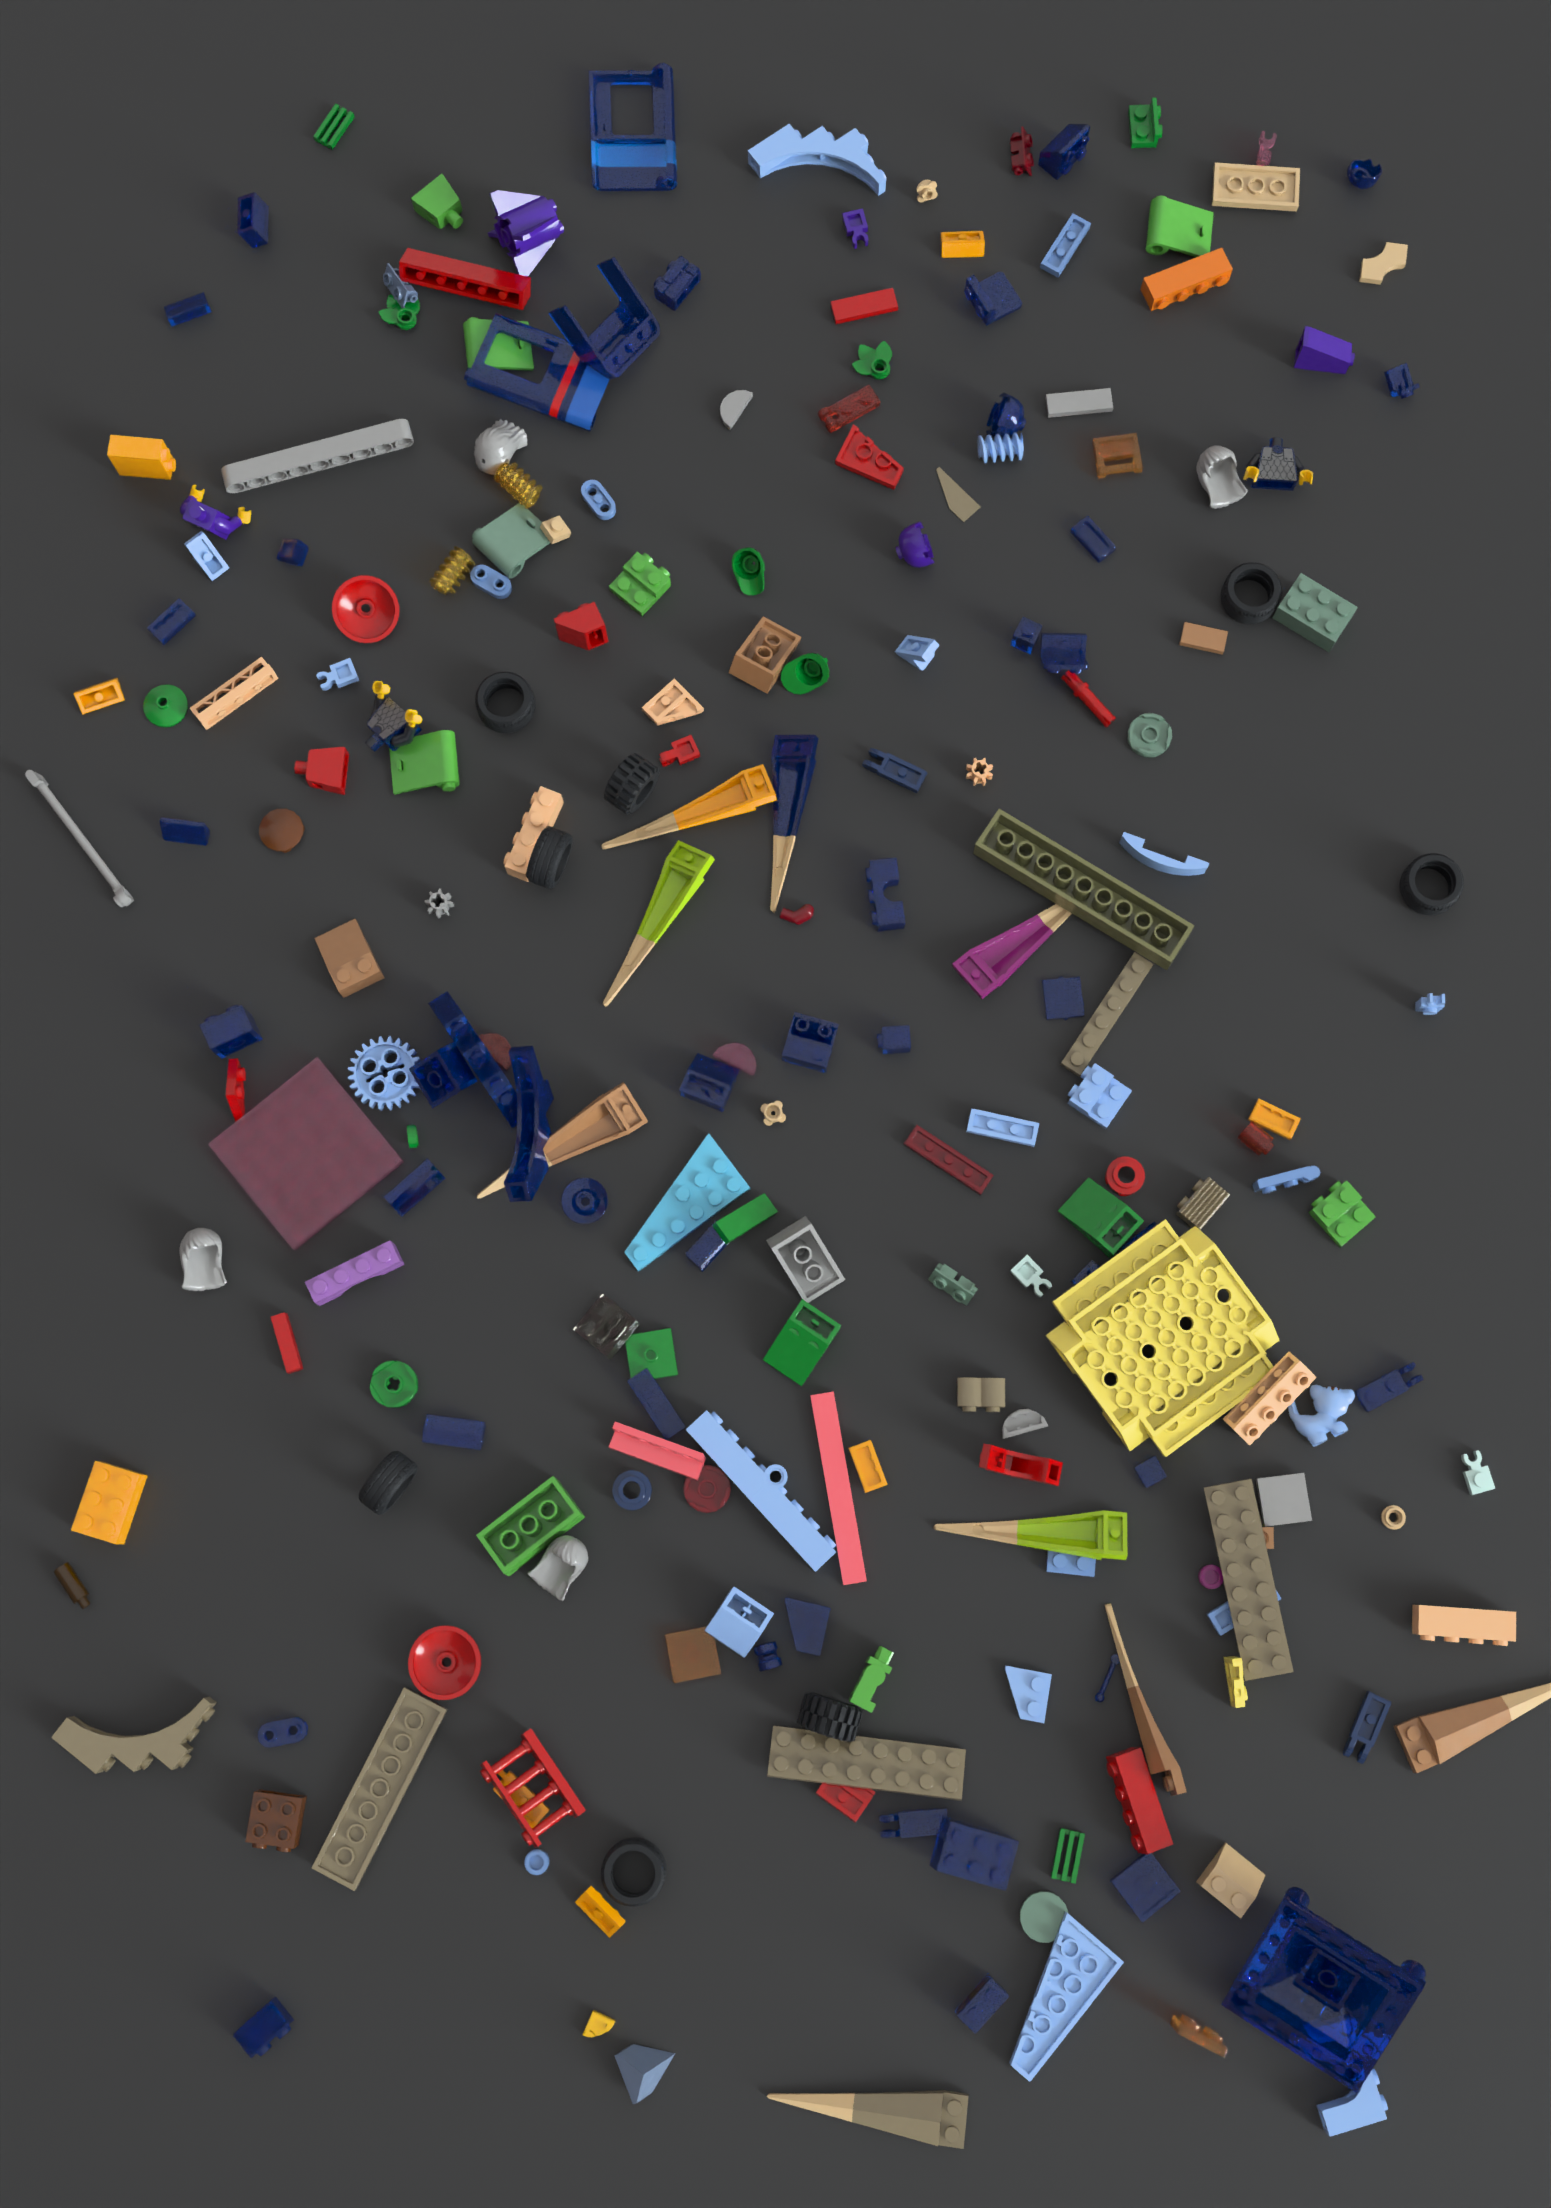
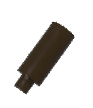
(72, 1585)

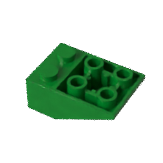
(1100, 1217)
(802, 1342)

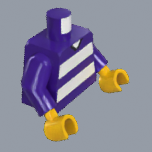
(210, 518)

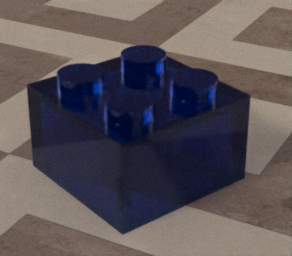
(230, 1031)
(443, 1074)

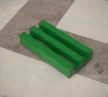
(330, 125)
(1063, 1877)

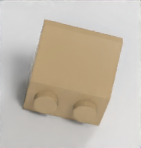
(1232, 1880)

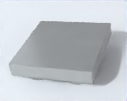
(1283, 1499)

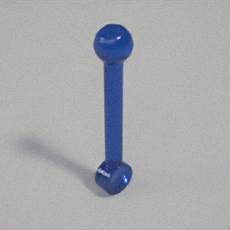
(1099, 1697)

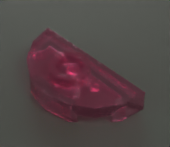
(737, 1056)

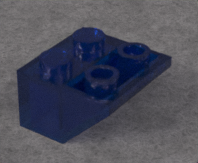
(1065, 150)
(810, 1042)
(709, 1082)

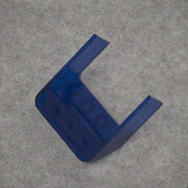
(620, 336)

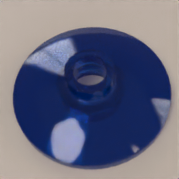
(576, 1192)

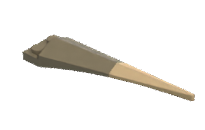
(918, 2115)

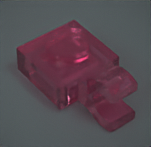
(1263, 155)

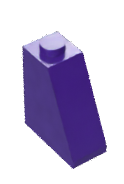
(1323, 352)

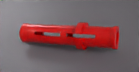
(1089, 699)

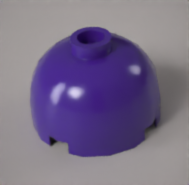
(914, 546)

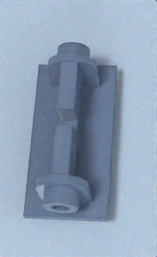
(400, 290)

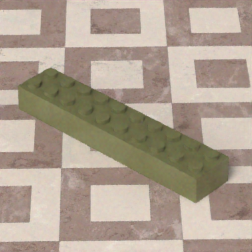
(1083, 889)

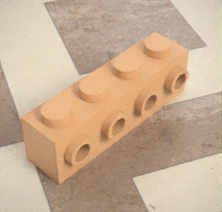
(543, 813)
(1269, 1398)
(1464, 1623)

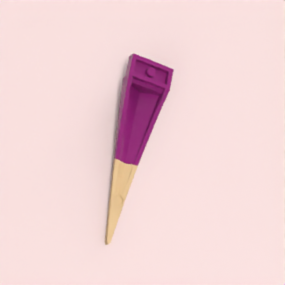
(998, 958)

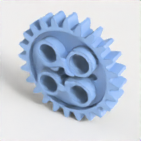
(378, 1054)

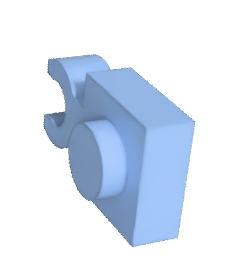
(341, 673)
(1431, 1004)

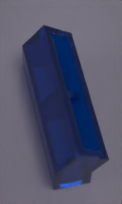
(414, 1187)
(453, 1432)

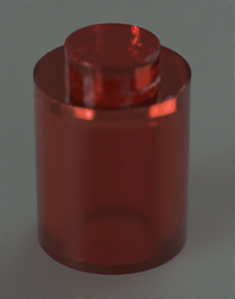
(1256, 1139)

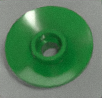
(169, 714)

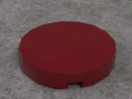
(709, 1491)

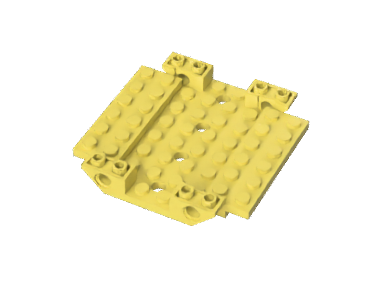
(1140, 1302)

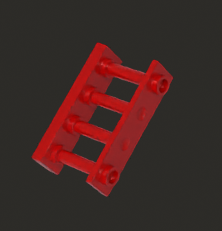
(557, 1784)

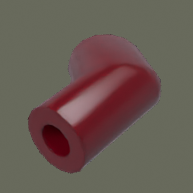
(799, 916)

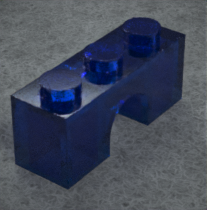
(887, 914)

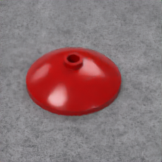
(361, 625)
(427, 1665)

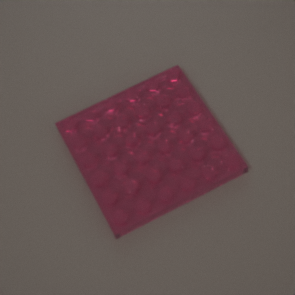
(305, 1153)

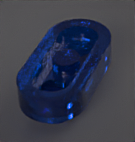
(282, 1732)

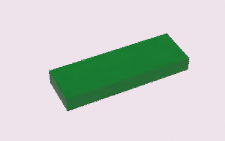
(745, 1218)

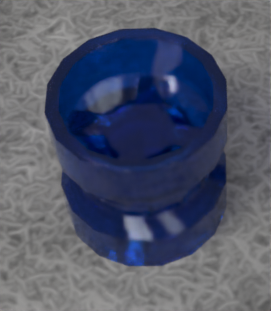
(769, 1661)

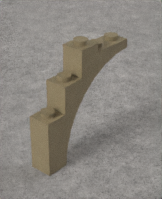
(97, 1748)

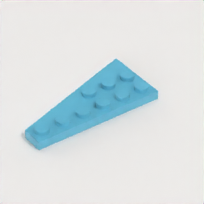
(698, 1193)

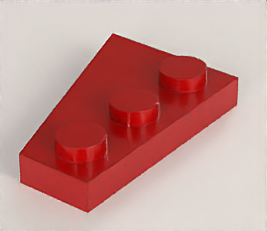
(866, 459)

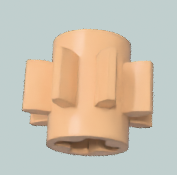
(983, 767)

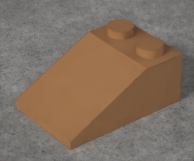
(764, 654)
(349, 958)

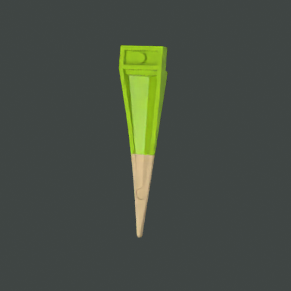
(676, 885)
(1084, 1534)

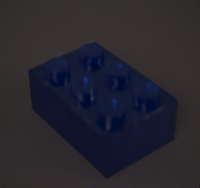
(974, 1853)

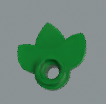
(395, 314)
(872, 359)

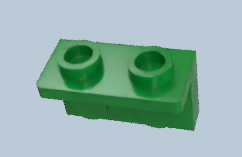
(1144, 124)

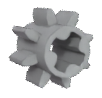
(434, 899)

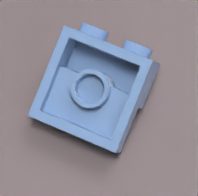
(1098, 1095)

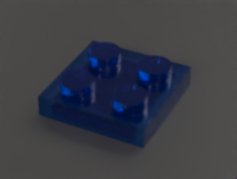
(1145, 1886)

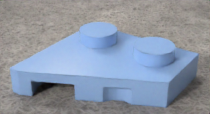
(1029, 1692)

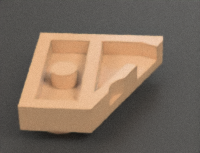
(671, 704)

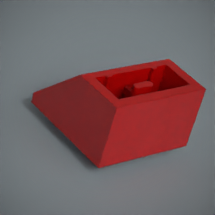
(582, 627)

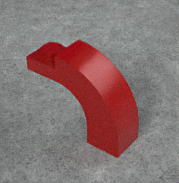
(1020, 1465)

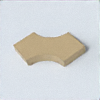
(1376, 268)

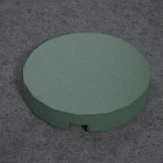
(1149, 735)
(1042, 1915)

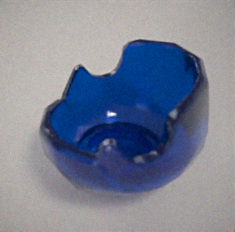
(1363, 173)

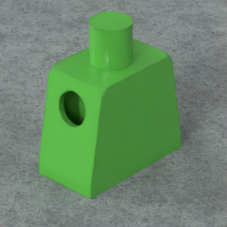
(438, 204)

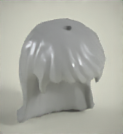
(497, 445)
(1219, 476)
(201, 1260)
(560, 1565)

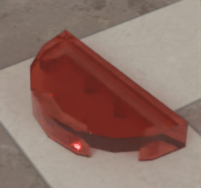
(498, 1048)

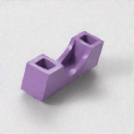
(344, 1276)

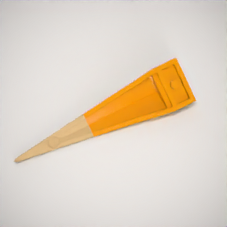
(731, 798)

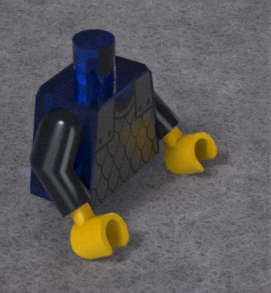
(1276, 468)
(390, 722)

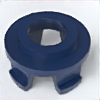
(645, 1492)

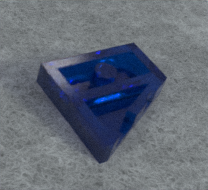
(807, 1624)

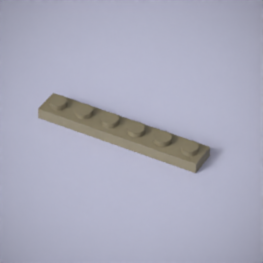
(1106, 1014)

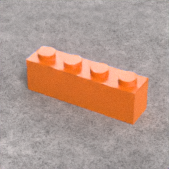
(1186, 279)

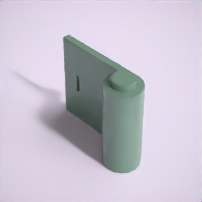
(511, 539)

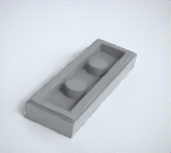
(1079, 402)

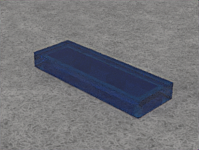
(656, 1403)

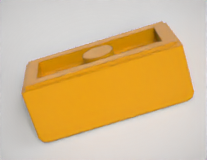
(962, 244)
(99, 696)

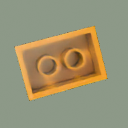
(109, 1502)

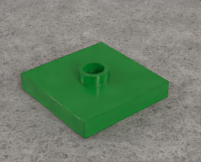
(652, 1351)

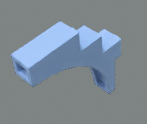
(818, 148)

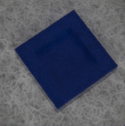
(1150, 1472)

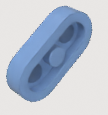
(599, 500)
(490, 580)

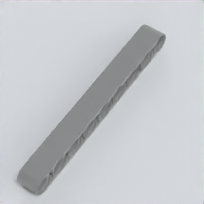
(317, 456)

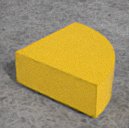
(598, 2024)

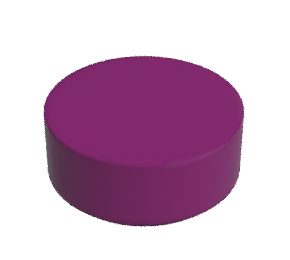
(1210, 1577)

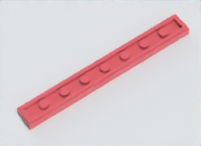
(838, 1488)

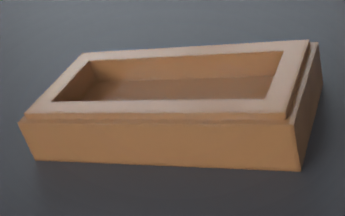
(1203, 638)

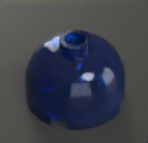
(1006, 416)

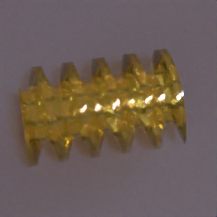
(518, 485)
(451, 571)

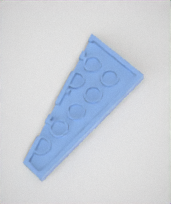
(1069, 1984)

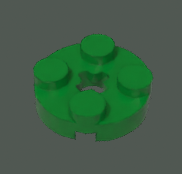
(390, 1397)

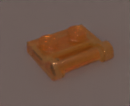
(1117, 448)

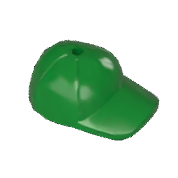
(749, 576)

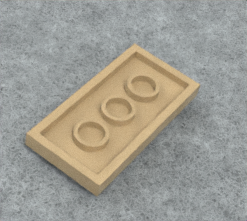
(1255, 187)

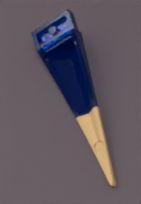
(791, 775)

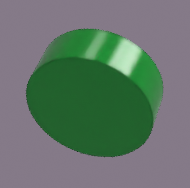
(412, 1136)

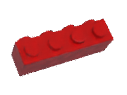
(1138, 1800)

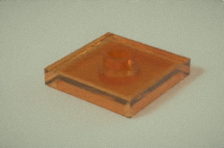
(692, 1654)

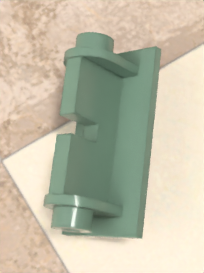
(960, 1290)

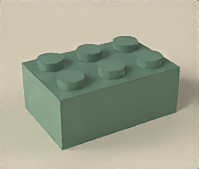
(1314, 612)

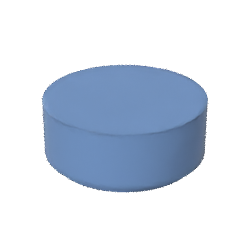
(536, 1861)

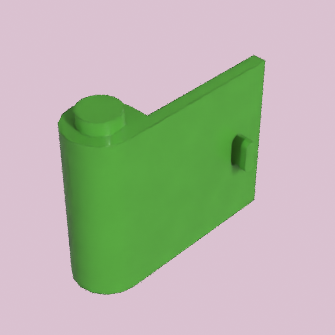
(1178, 228)
(504, 350)
(426, 763)

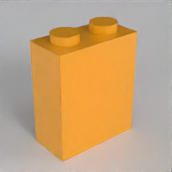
(141, 457)

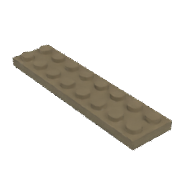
(1248, 1579)
(867, 1763)
(379, 1789)

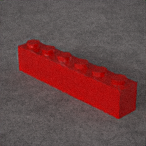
(465, 278)

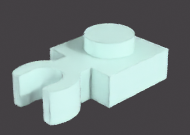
(1028, 1273)
(1477, 1477)

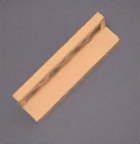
(236, 695)

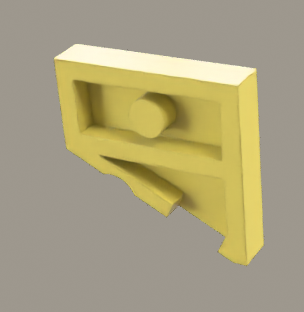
(1235, 1681)

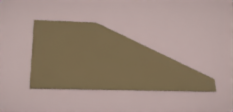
(958, 500)

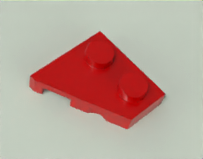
(235, 1088)

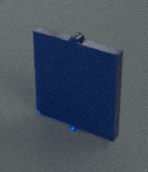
(1063, 998)

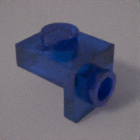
(1400, 381)

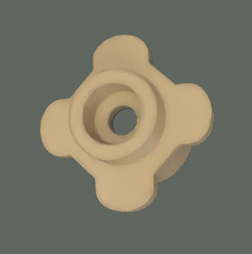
(926, 190)
(777, 1108)

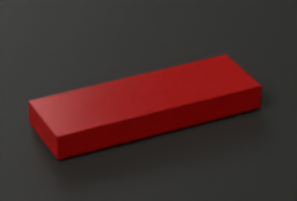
(864, 306)

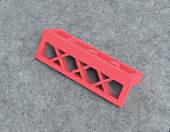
(657, 1451)

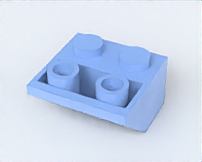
(739, 1622)

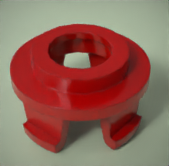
(1118, 1186)

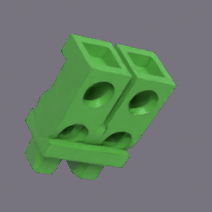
(870, 1678)

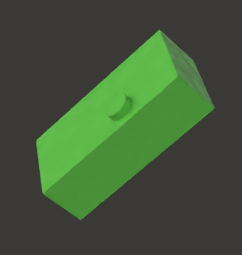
(530, 1526)

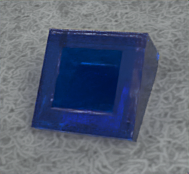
(293, 552)

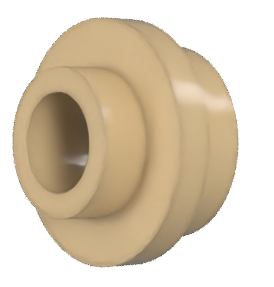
(1400, 1517)

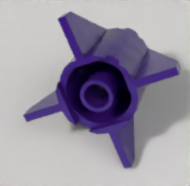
(525, 226)

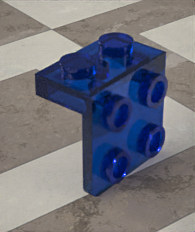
(992, 297)
(1063, 652)

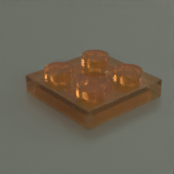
(1205, 2037)

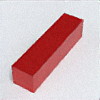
(287, 1342)

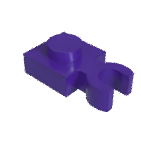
(856, 225)

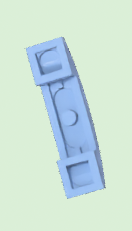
(1159, 862)

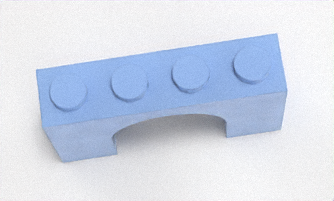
(1354, 2108)

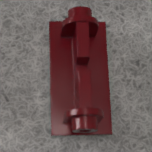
(1021, 144)

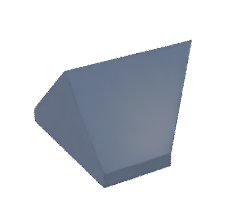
(642, 2069)

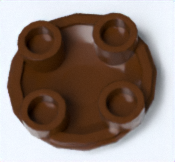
(281, 830)

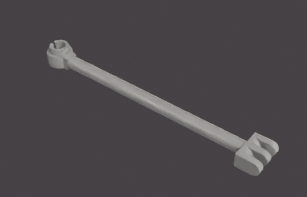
(122, 896)

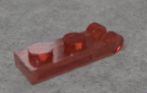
(849, 408)

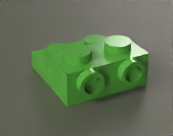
(641, 583)
(1341, 1213)

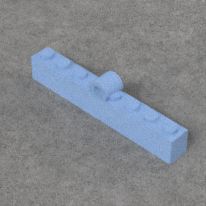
(761, 1491)

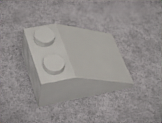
(805, 1259)

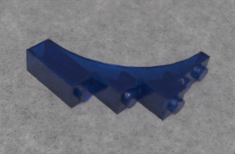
(477, 1055)
(533, 1130)

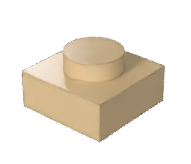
(555, 529)

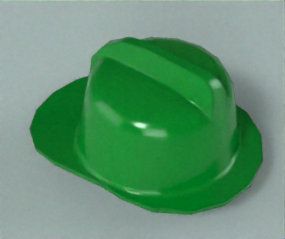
(805, 673)

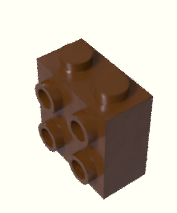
(275, 1820)

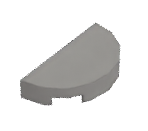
(733, 406)
(1022, 1422)

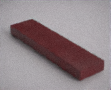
(948, 1159)

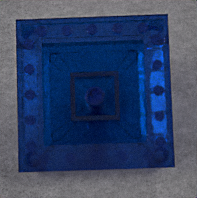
(1323, 1992)

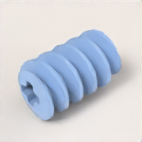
(1000, 447)

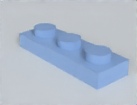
(1002, 1127)

